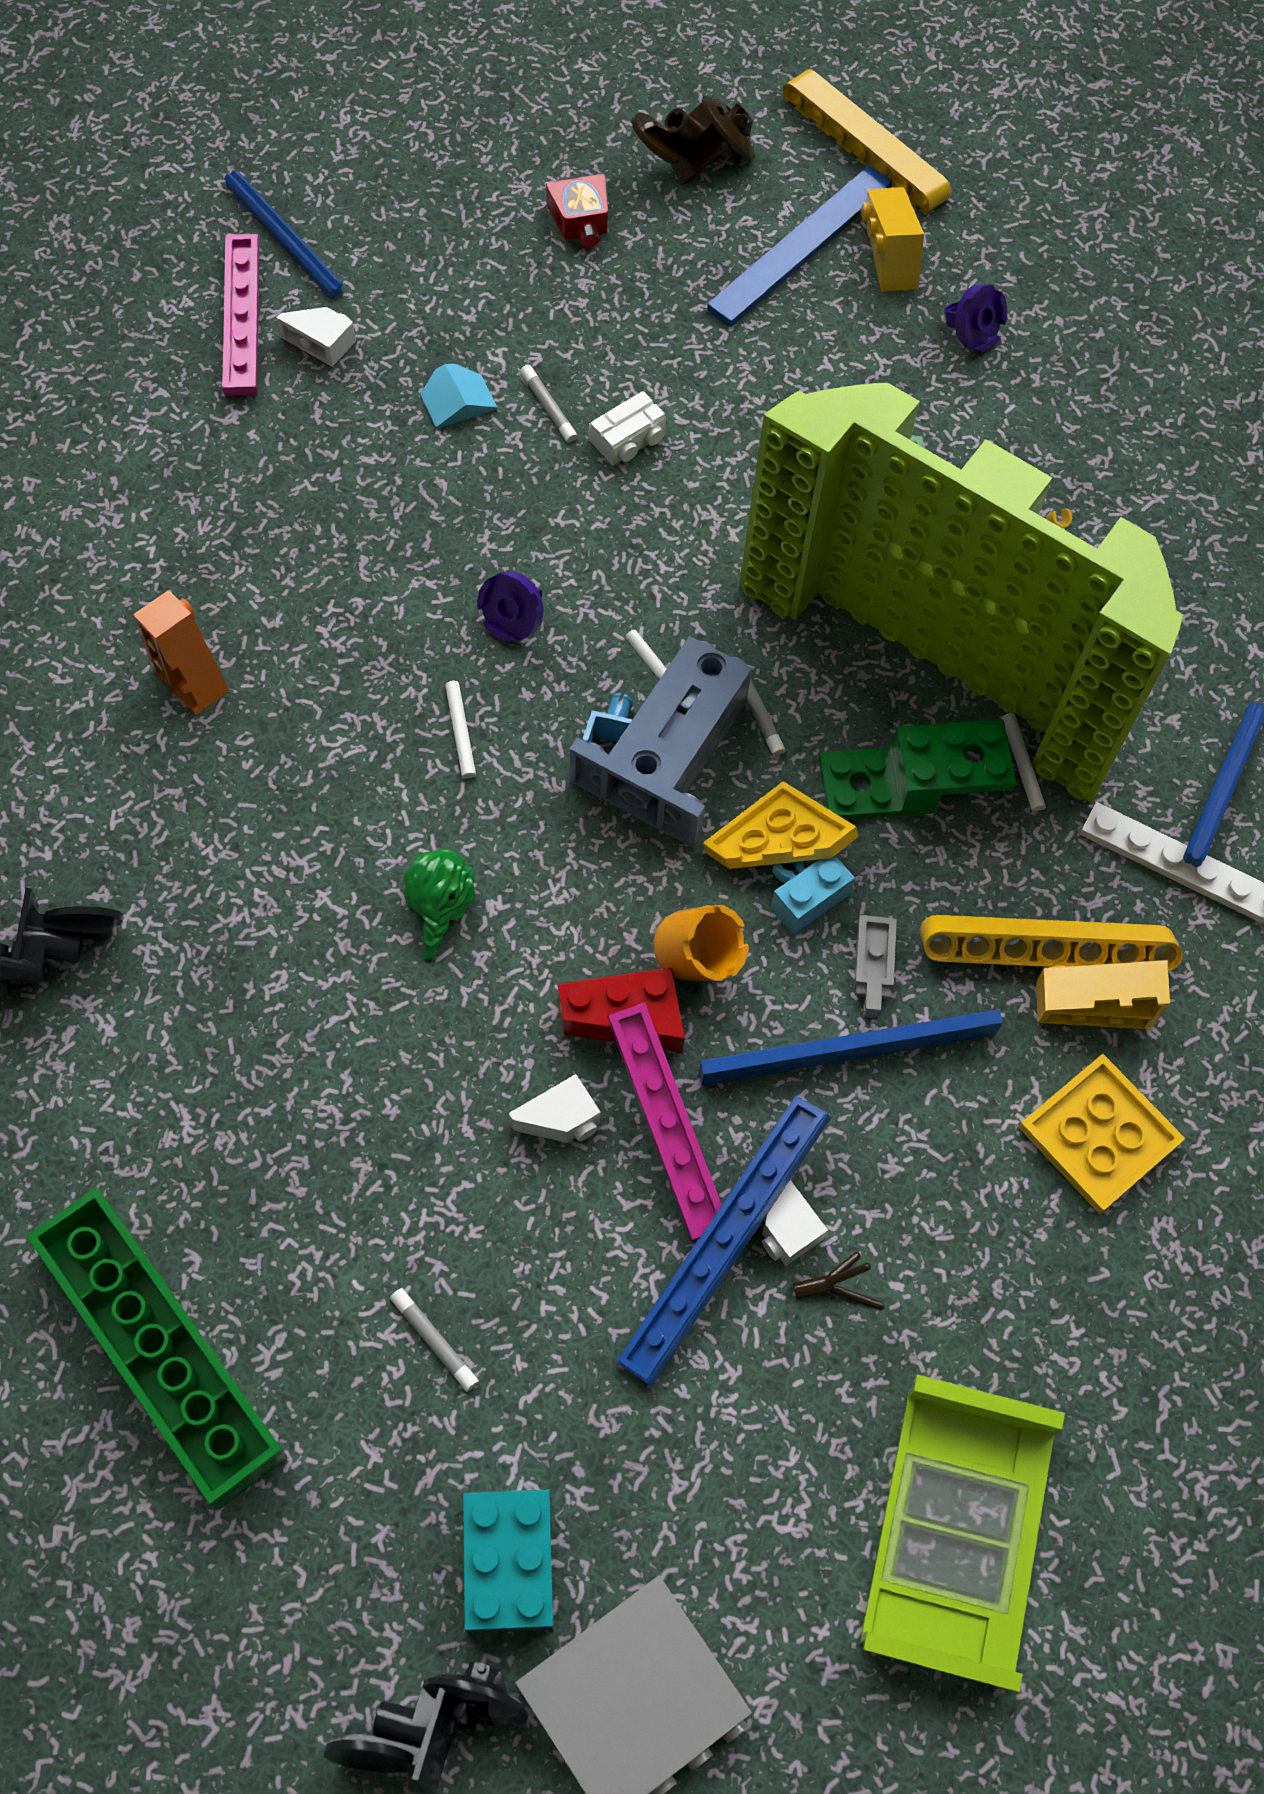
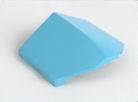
(456, 395)

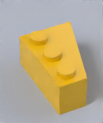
(894, 238)
(1104, 994)

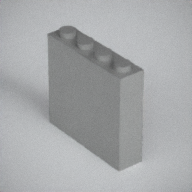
(635, 1697)

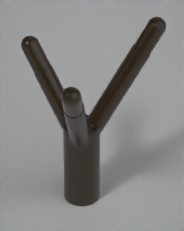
(839, 1274)

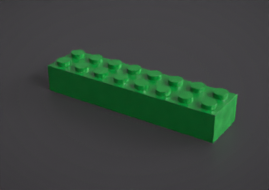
(157, 1349)

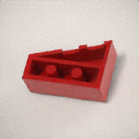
(589, 1002)

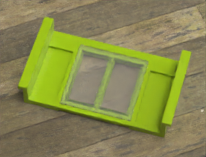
(960, 1532)

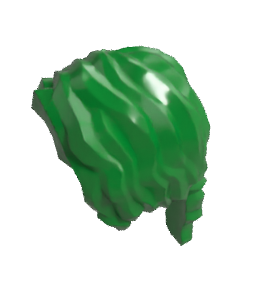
(440, 891)

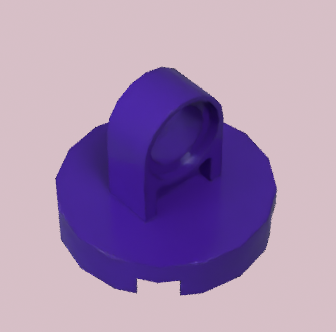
(978, 316)
(510, 606)

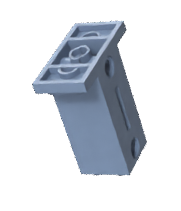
(668, 742)

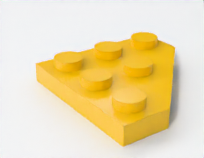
(779, 830)

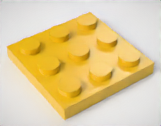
(1101, 1133)

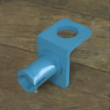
(609, 725)

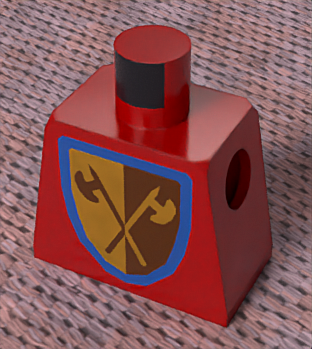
(579, 207)

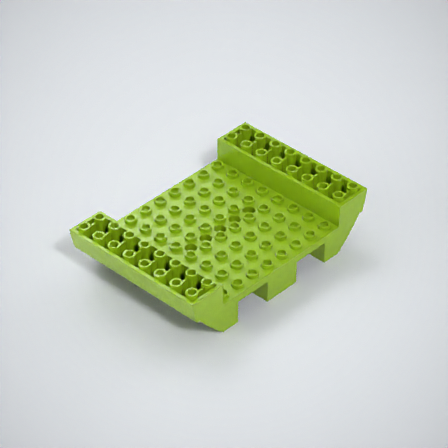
(961, 570)

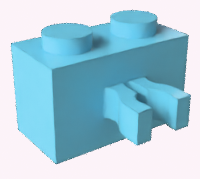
(809, 891)

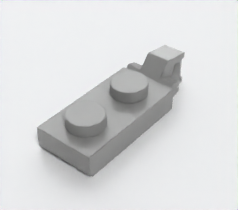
(874, 961)

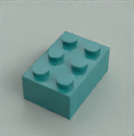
(507, 1561)

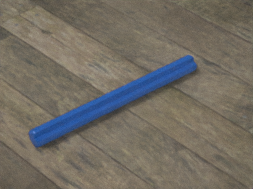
(284, 234)
(1224, 785)

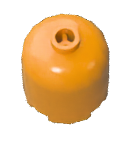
(701, 943)

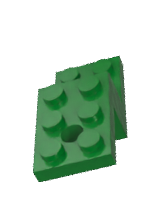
(918, 769)

